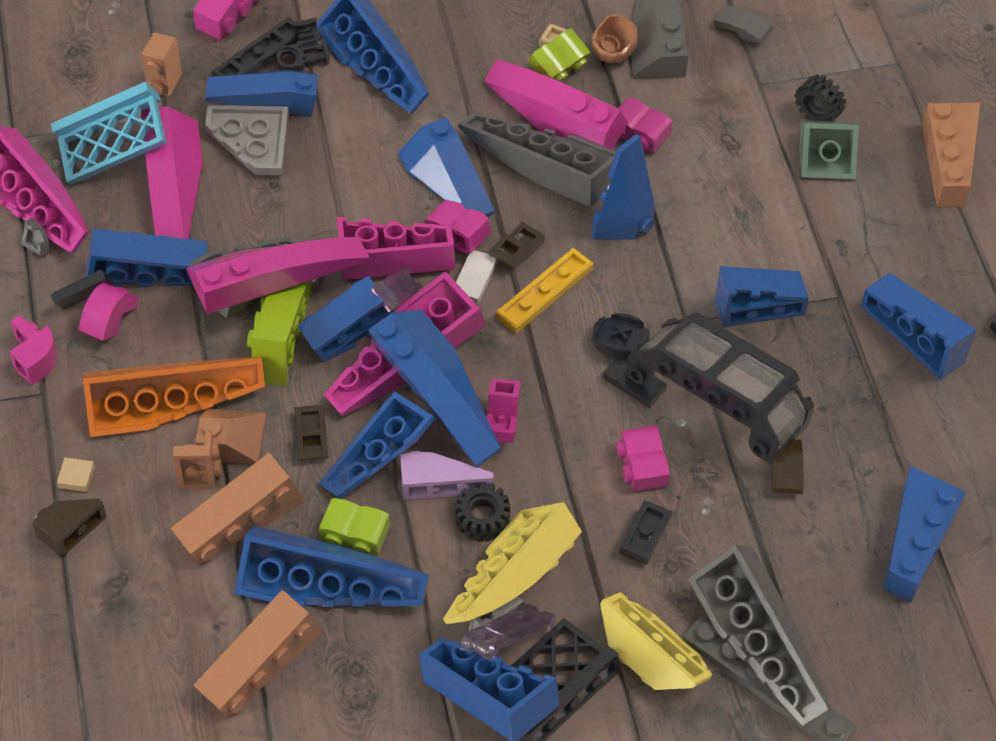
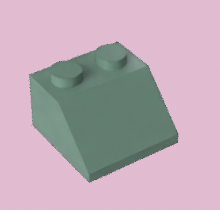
(828, 149)

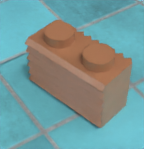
(162, 63)

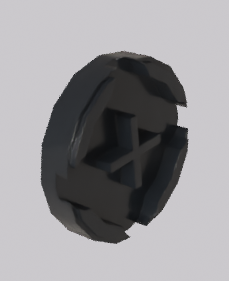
(619, 335)

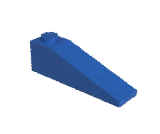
(628, 198)

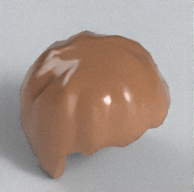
(614, 39)

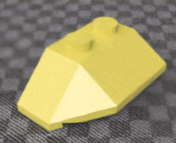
(651, 646)

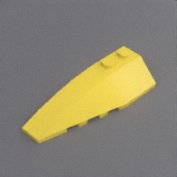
(516, 560)

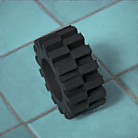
(820, 99)
(477, 497)

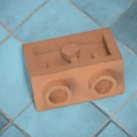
(198, 465)

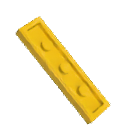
(544, 290)

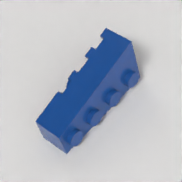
(922, 524)

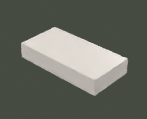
(476, 274)

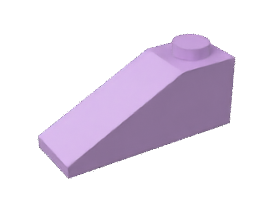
(436, 476)

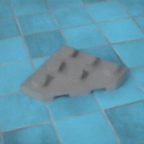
(251, 134)

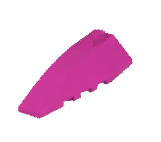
(556, 105)
(174, 173)
(35, 192)
(270, 269)
(372, 373)

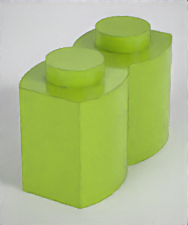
(560, 56)
(354, 526)

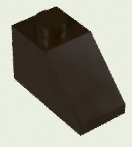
(68, 522)

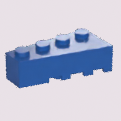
(142, 257)
(919, 324)
(494, 692)

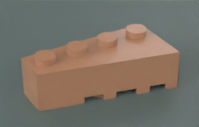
(950, 149)
(247, 501)
(258, 654)

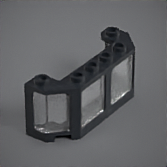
(729, 377)

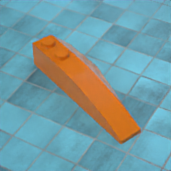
(157, 394)

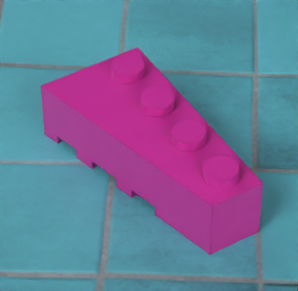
(220, 16)
(397, 246)

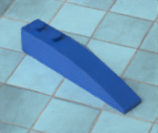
(372, 49)
(437, 378)
(323, 573)

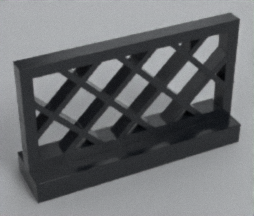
(582, 687)

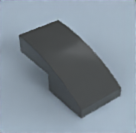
(747, 24)

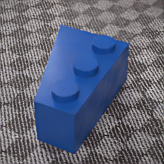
(759, 295)
(344, 320)

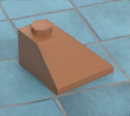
(237, 433)

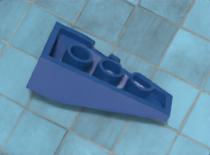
(271, 88)
(444, 166)
(385, 437)

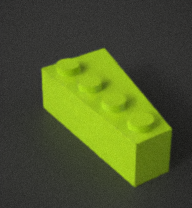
(278, 330)

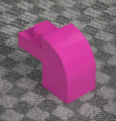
(105, 309)
(37, 350)
(503, 408)

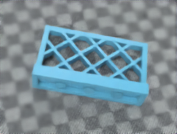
(106, 115)

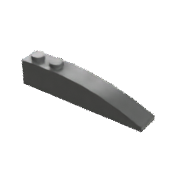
(660, 40)
(558, 163)
(760, 628)

